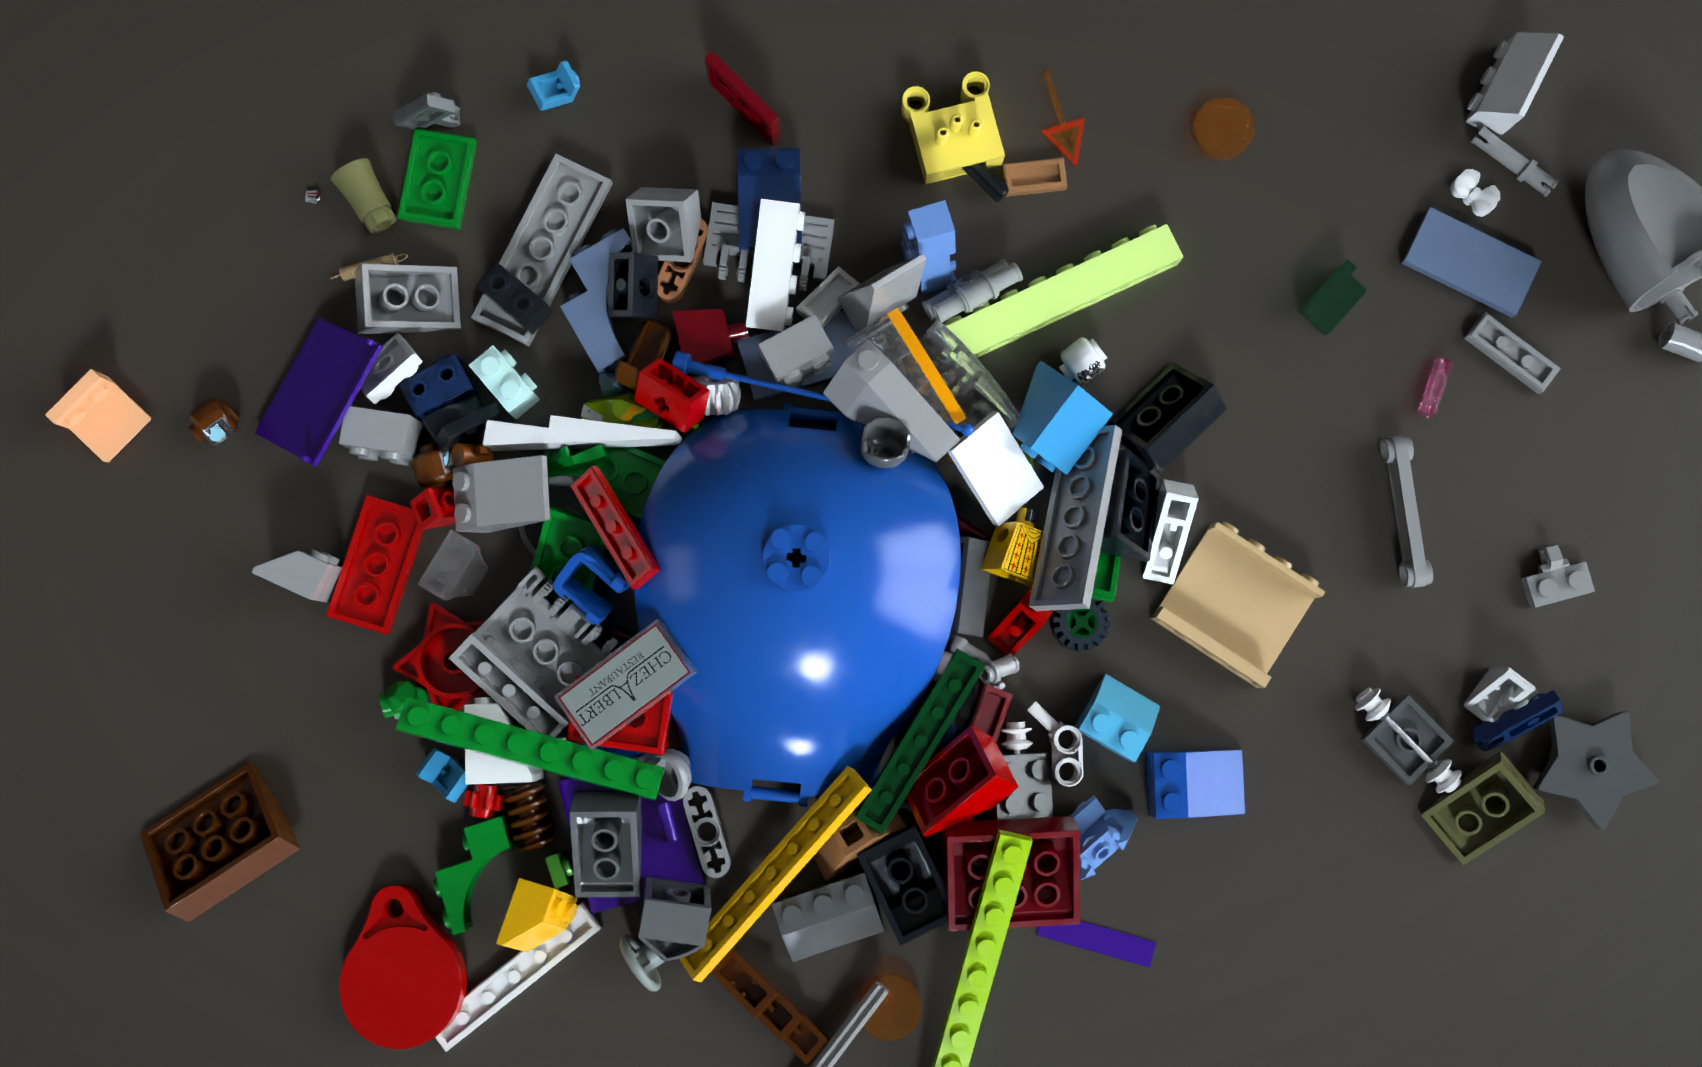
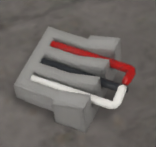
(312, 196)

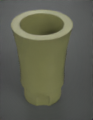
(364, 194)

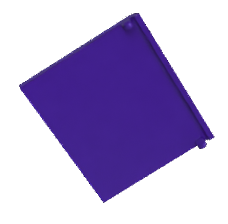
(318, 391)
(666, 841)

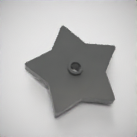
(1594, 765)

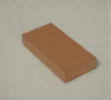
(1035, 176)

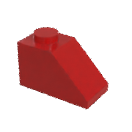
(1018, 626)

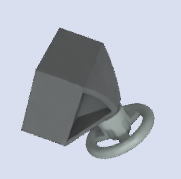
(671, 925)

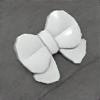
(1480, 200)

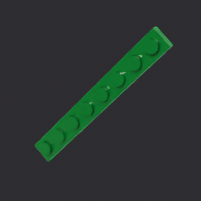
(529, 748)

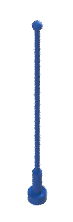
(684, 363)

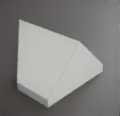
(1499, 692)

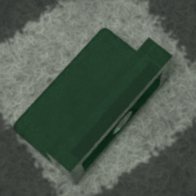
(1333, 299)

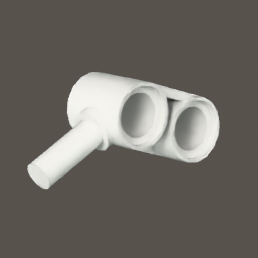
(1061, 755)

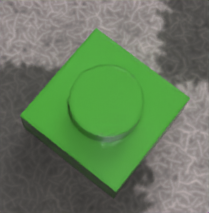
(560, 869)

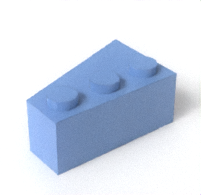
(931, 233)

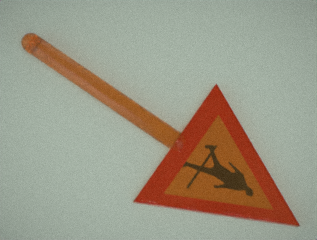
(1066, 135)

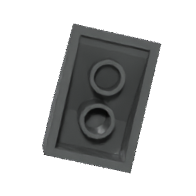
(606, 844)

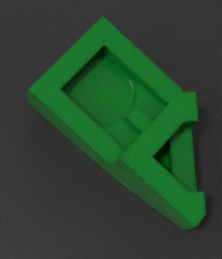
(567, 461)

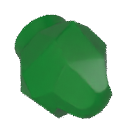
(394, 698)

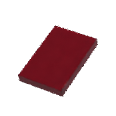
(742, 98)

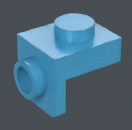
(554, 87)
(444, 773)

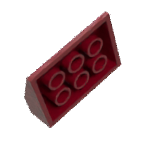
(1049, 883)

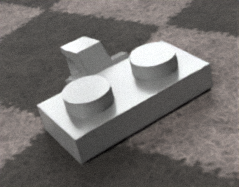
(1556, 579)

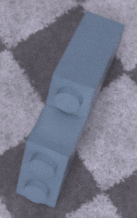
(589, 310)

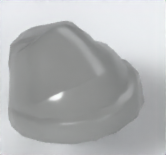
(676, 773)

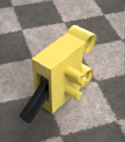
(957, 137)

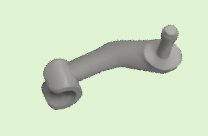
(962, 644)

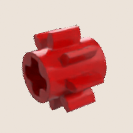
(483, 800)

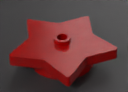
(431, 664)

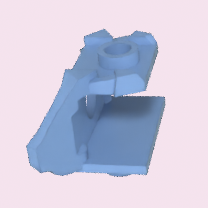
(1110, 832)

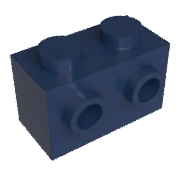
(438, 386)

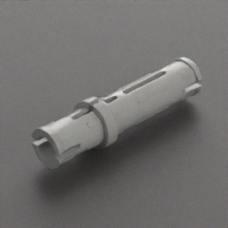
(1515, 161)

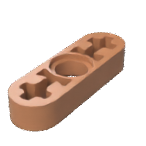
(665, 277)

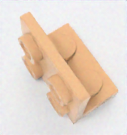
(99, 414)

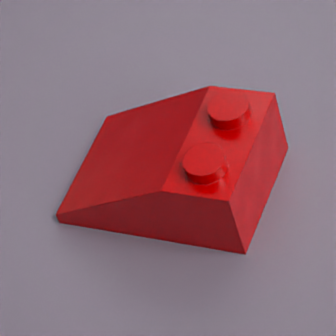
(960, 782)

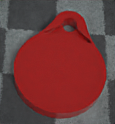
(402, 974)

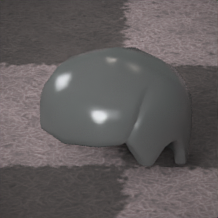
(885, 442)

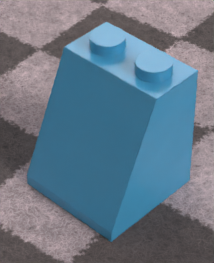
(1058, 419)

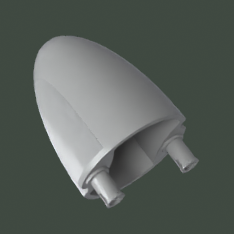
(1646, 229)

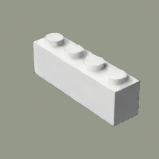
(773, 265)

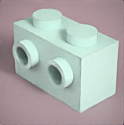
(504, 382)

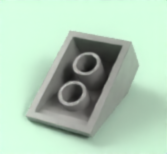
(883, 292)
(406, 298)
(501, 494)

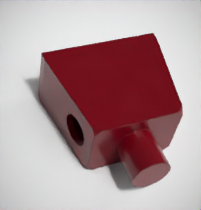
(708, 335)

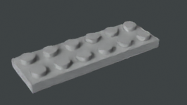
(548, 238)
(1076, 527)

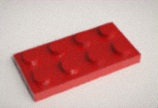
(376, 566)

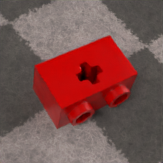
(671, 395)

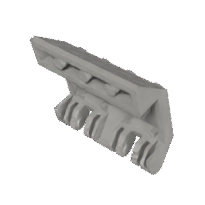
(532, 654)

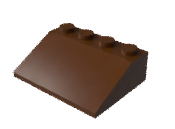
(217, 843)

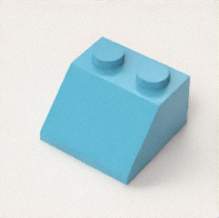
(1118, 718)

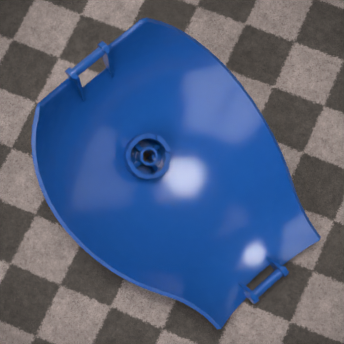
(808, 659)

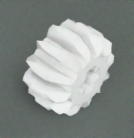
(723, 395)

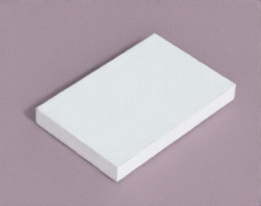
(995, 468)

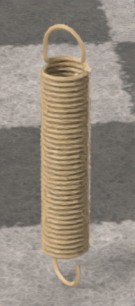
(348, 272)

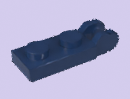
(1517, 722)

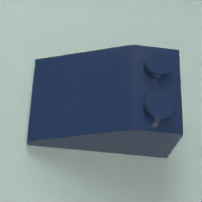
(765, 175)

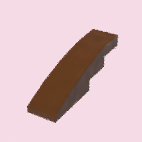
(770, 1006)

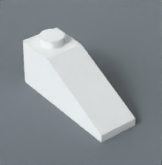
(1172, 524)

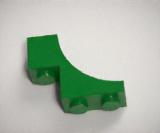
(458, 881)

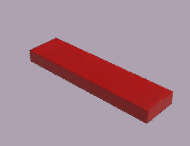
(615, 527)

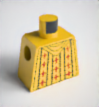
(1015, 549)

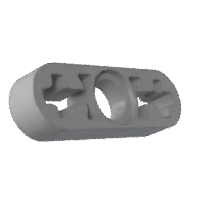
(706, 856)

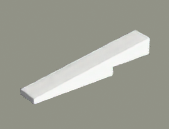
(574, 434)

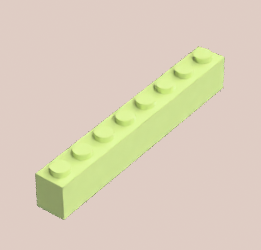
(1067, 291)

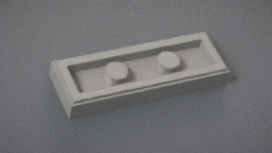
(1512, 353)

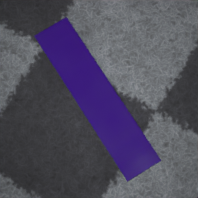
(1102, 941)

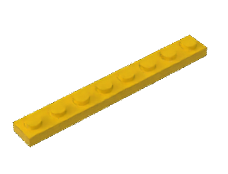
(777, 871)

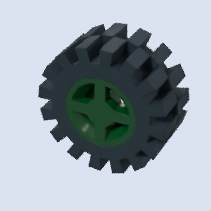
(1092, 620)

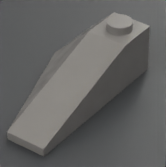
(873, 388)

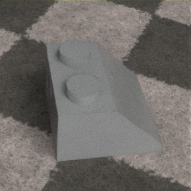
(664, 222)
(307, 574)

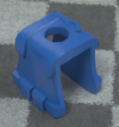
(592, 604)

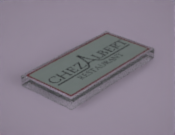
(625, 684)

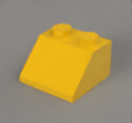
(535, 916)

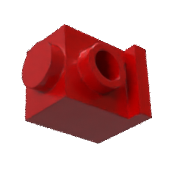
(441, 504)

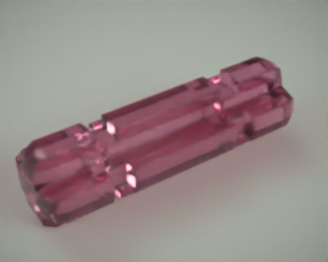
(1435, 387)

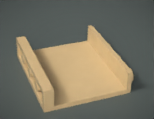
(1236, 603)

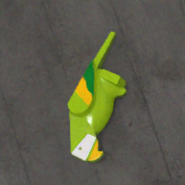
(621, 410)

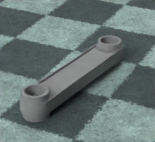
(1414, 569)

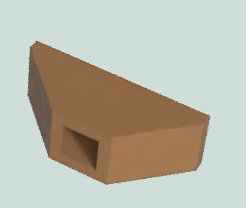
(850, 840)

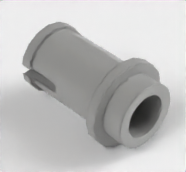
(999, 668)

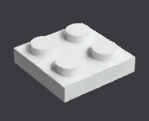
(392, 365)

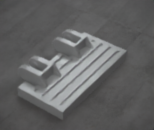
(724, 240)

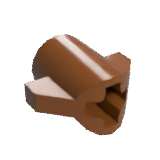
(470, 453)

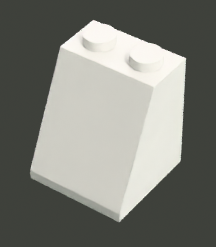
(489, 769)

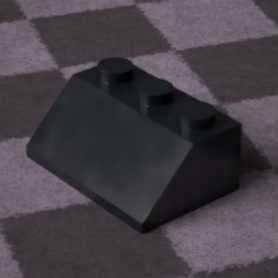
(1168, 416)
(1131, 509)

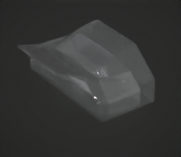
(455, 568)

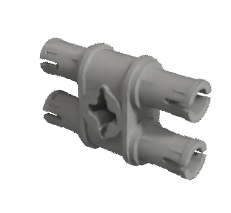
(972, 290)

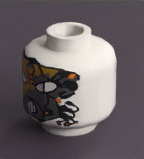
(1082, 360)

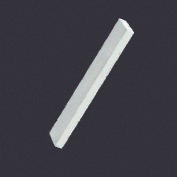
(517, 976)

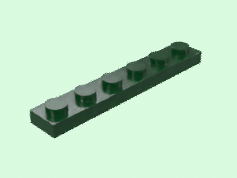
(919, 741)

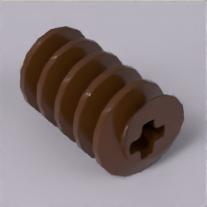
(529, 816)

